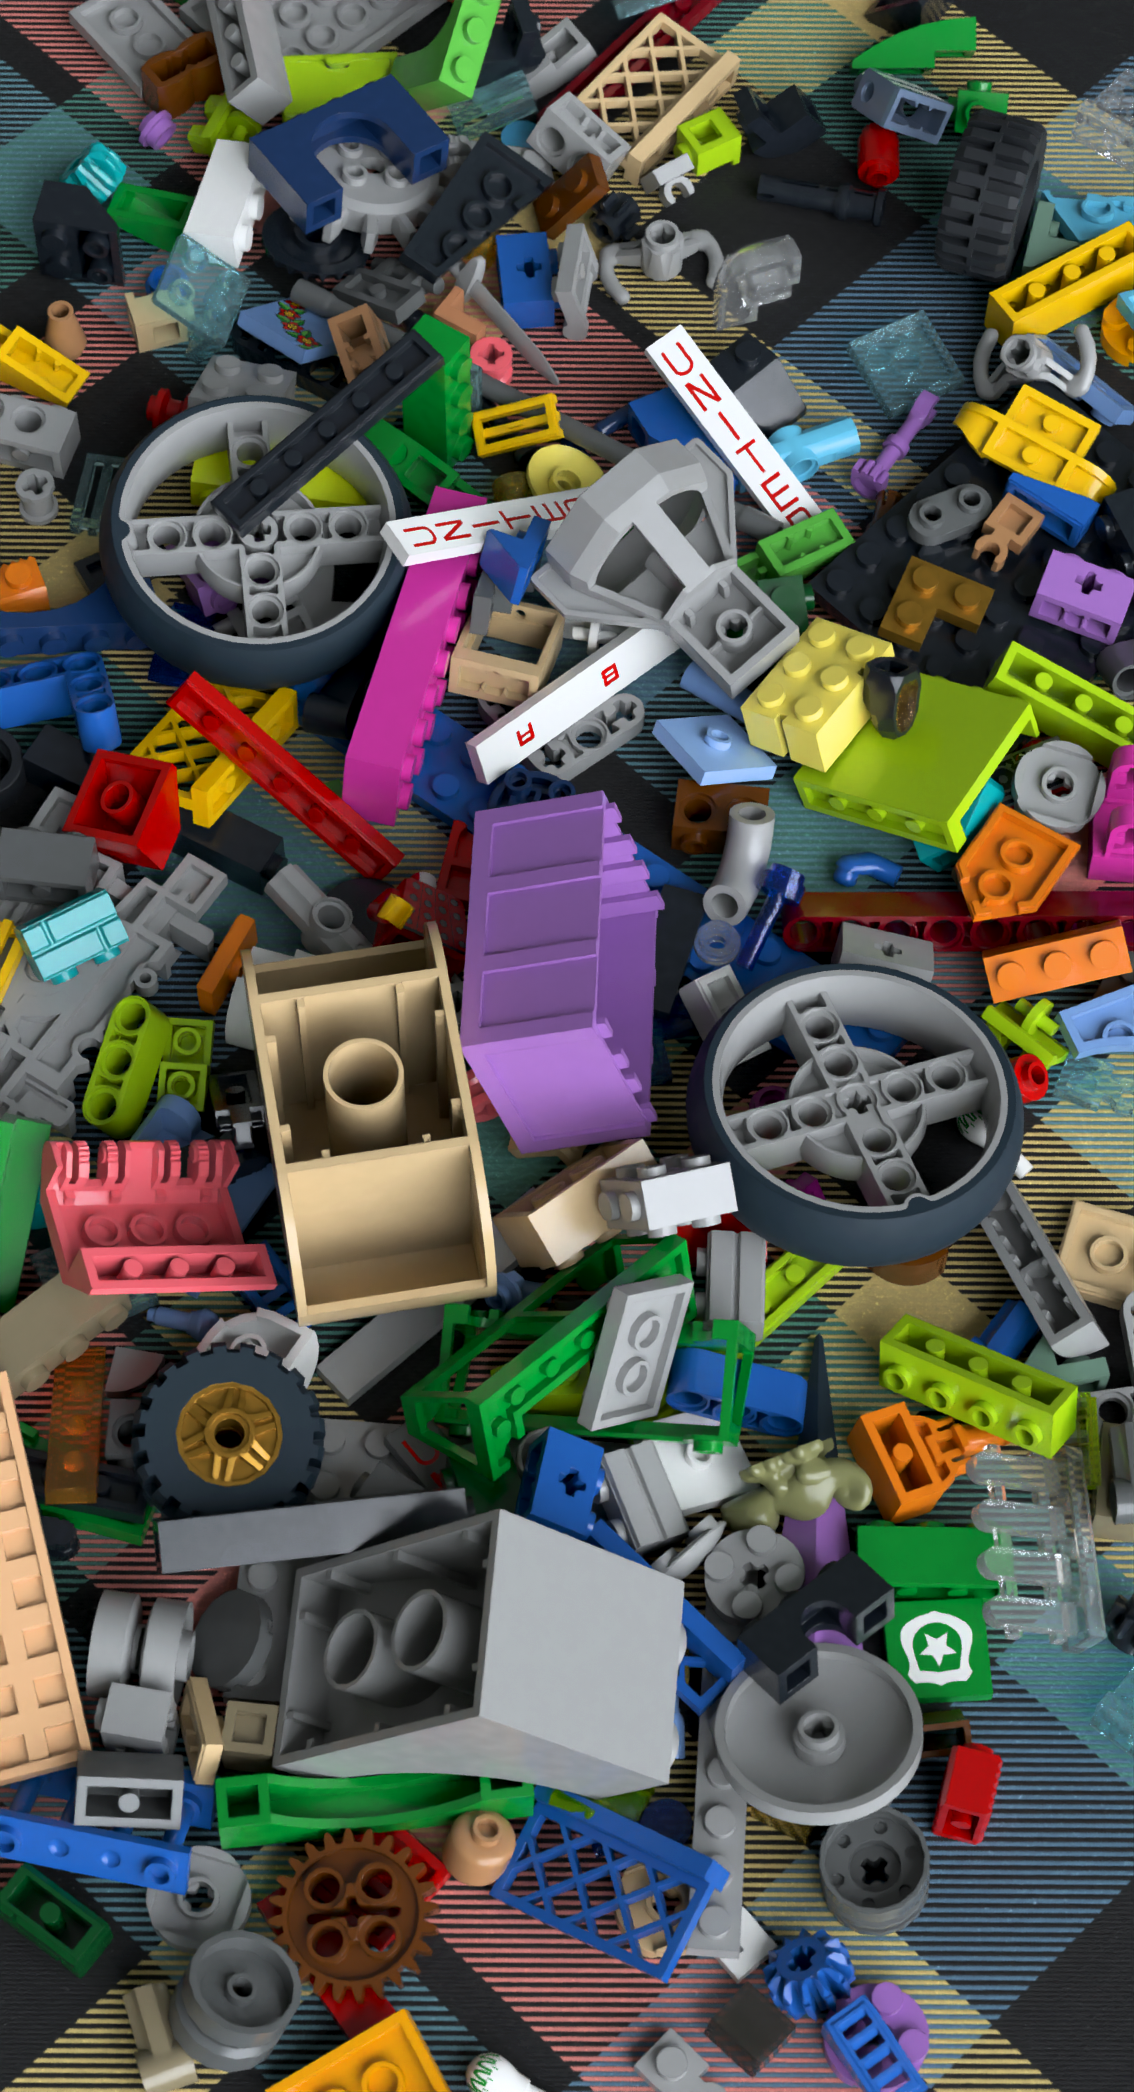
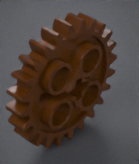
(355, 1964)

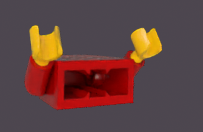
(416, 901)

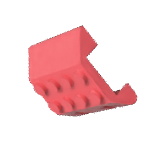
(145, 1225)

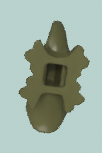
(798, 1487)

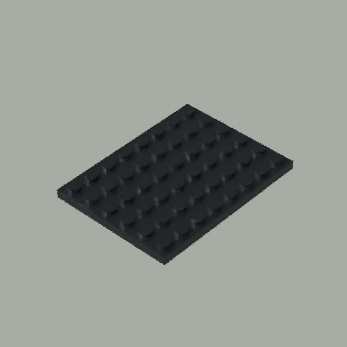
(866, 574)

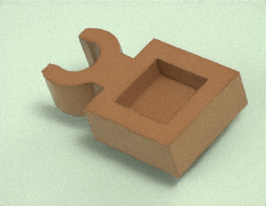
(1007, 528)

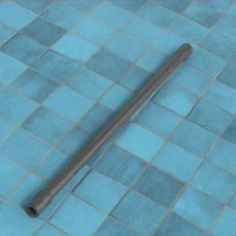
(328, 305)

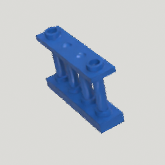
(97, 1851)

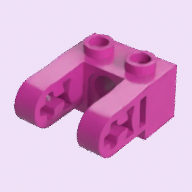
(1113, 824)

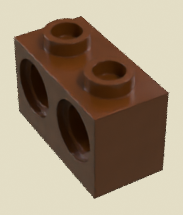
(713, 806)

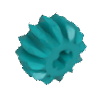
(97, 169)

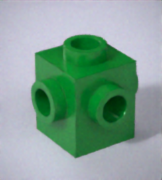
(975, 93)

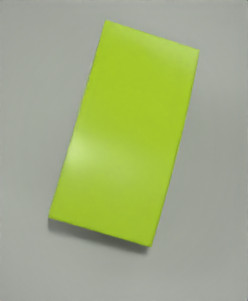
(187, 1061)

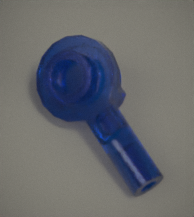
(664, 1817)

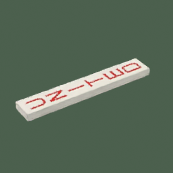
(730, 428)
(465, 529)

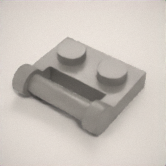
(573, 284)

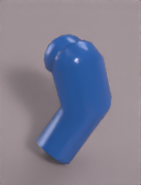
(866, 864)

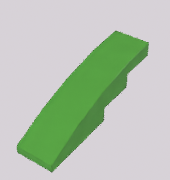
(798, 548)

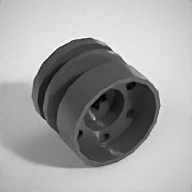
(871, 1844)

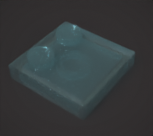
(903, 362)

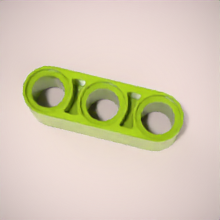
(132, 1088)

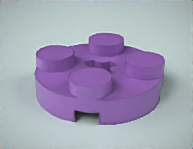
(903, 2019)

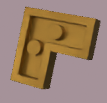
(929, 593)

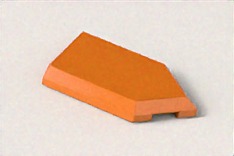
(1012, 865)

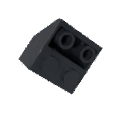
(77, 236)

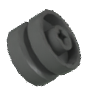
(234, 2000)

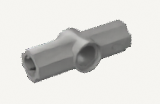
(313, 911)

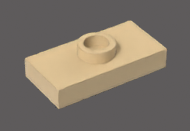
(201, 1730)

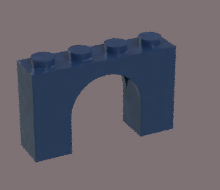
(373, 115)

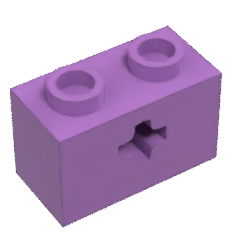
(1083, 597)

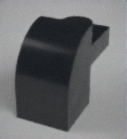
(513, 45)
(781, 124)

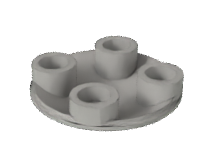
(700, 1544)

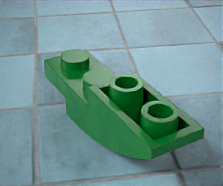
(415, 465)

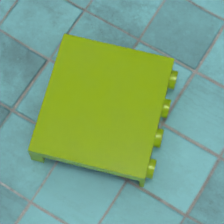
(931, 773)

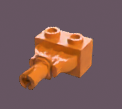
(913, 1457)

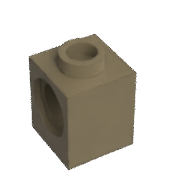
(249, 1736)

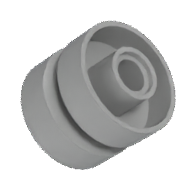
(126, 1647)

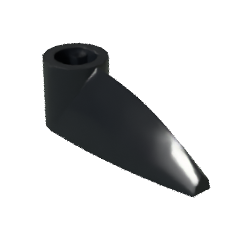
(339, 703)

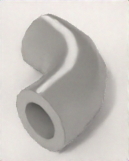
(742, 862)

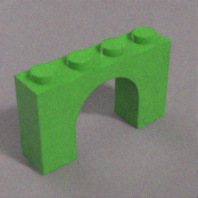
(452, 62)

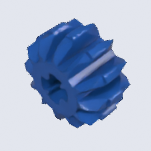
(809, 1974)

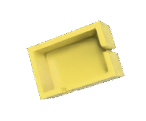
(815, 694)

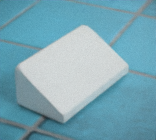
(710, 998)

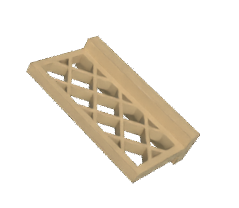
(696, 99)

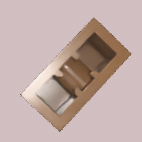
(358, 339)

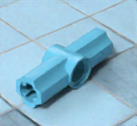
(814, 447)

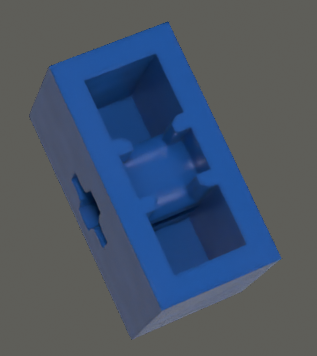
(525, 278)
(561, 1482)

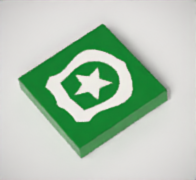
(941, 1649)

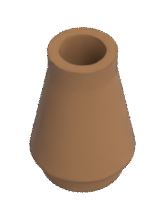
(64, 330)

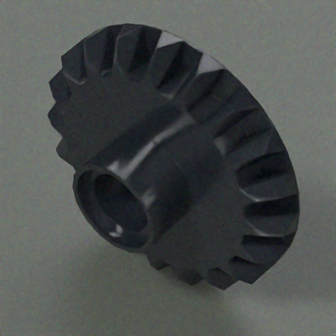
(308, 252)

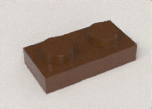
(571, 195)

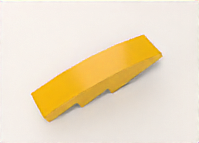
(38, 367)

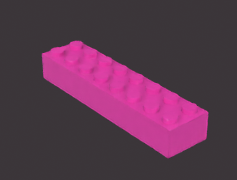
(409, 678)

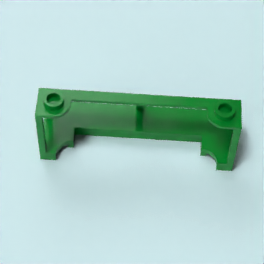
(725, 1336)
(501, 1400)

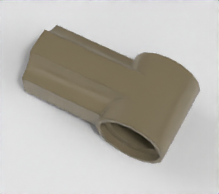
(159, 2056)

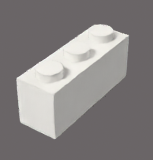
(227, 203)

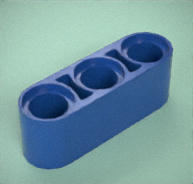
(773, 1399)

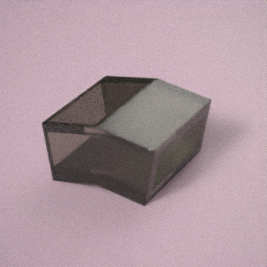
(750, 2029)

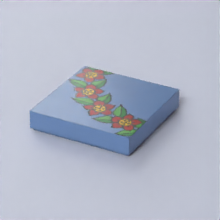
(290, 330)

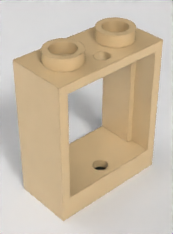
(503, 678)

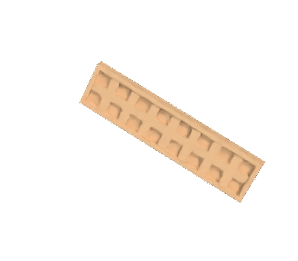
(38, 1683)

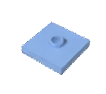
(714, 749)

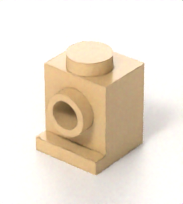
(152, 325)

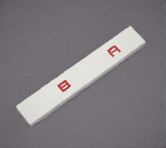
(566, 700)

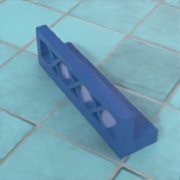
(704, 1641)

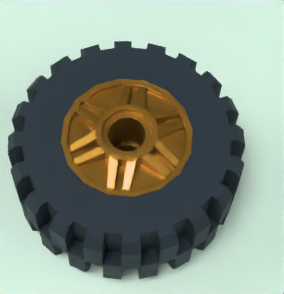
(235, 1398)

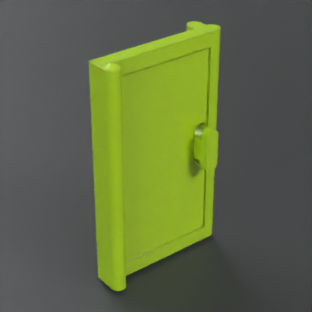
(316, 85)

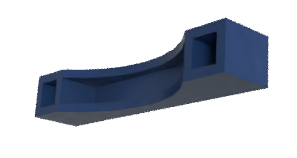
(83, 626)

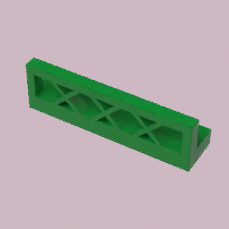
(20, 1182)

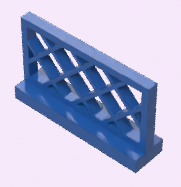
(638, 1846)

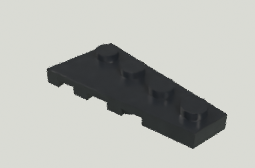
(477, 202)

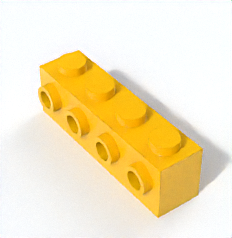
(1065, 286)

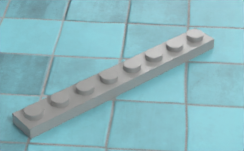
(718, 1824)

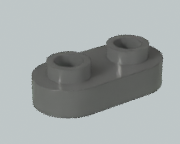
(953, 514)

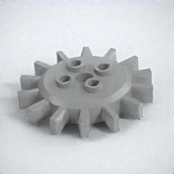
(379, 201)

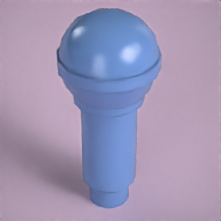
(193, 1323)

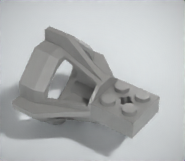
(670, 566)

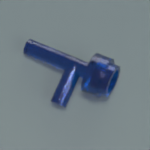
(782, 887)

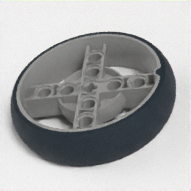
(267, 654)
(854, 1108)

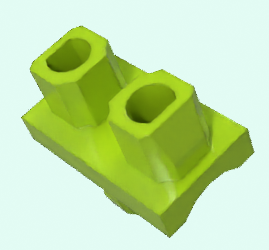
(223, 123)
(1028, 1028)

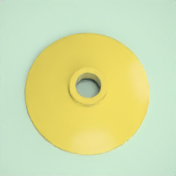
(560, 469)

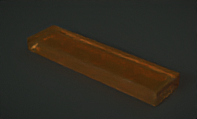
(76, 1429)

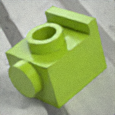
(709, 141)

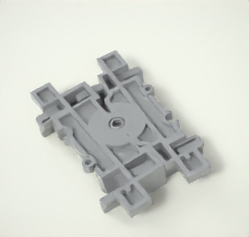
(56, 1022)

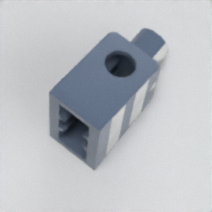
(882, 100)

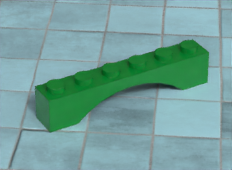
(294, 1809)

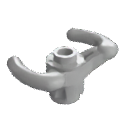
(658, 255)
(1029, 360)

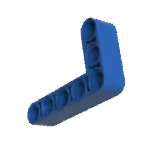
(62, 688)

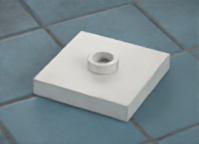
(699, 1478)

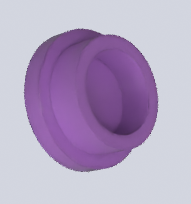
(156, 129)

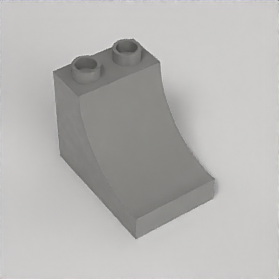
(484, 1659)

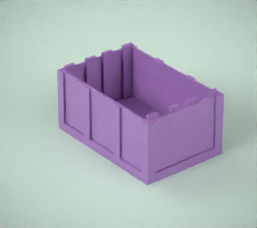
(560, 973)

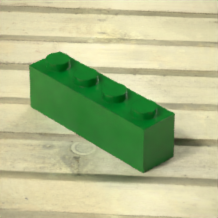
(440, 409)

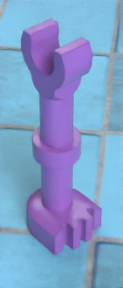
(873, 476)

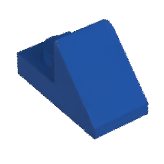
(513, 559)

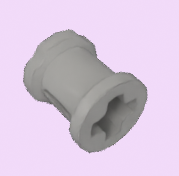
(37, 502)

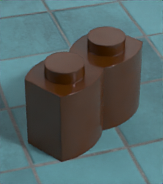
(183, 75)

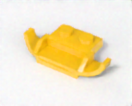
(1038, 441)

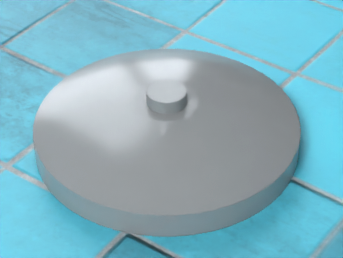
(828, 1749)

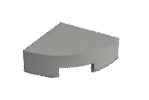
(132, 1371)

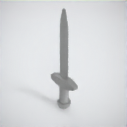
(469, 278)

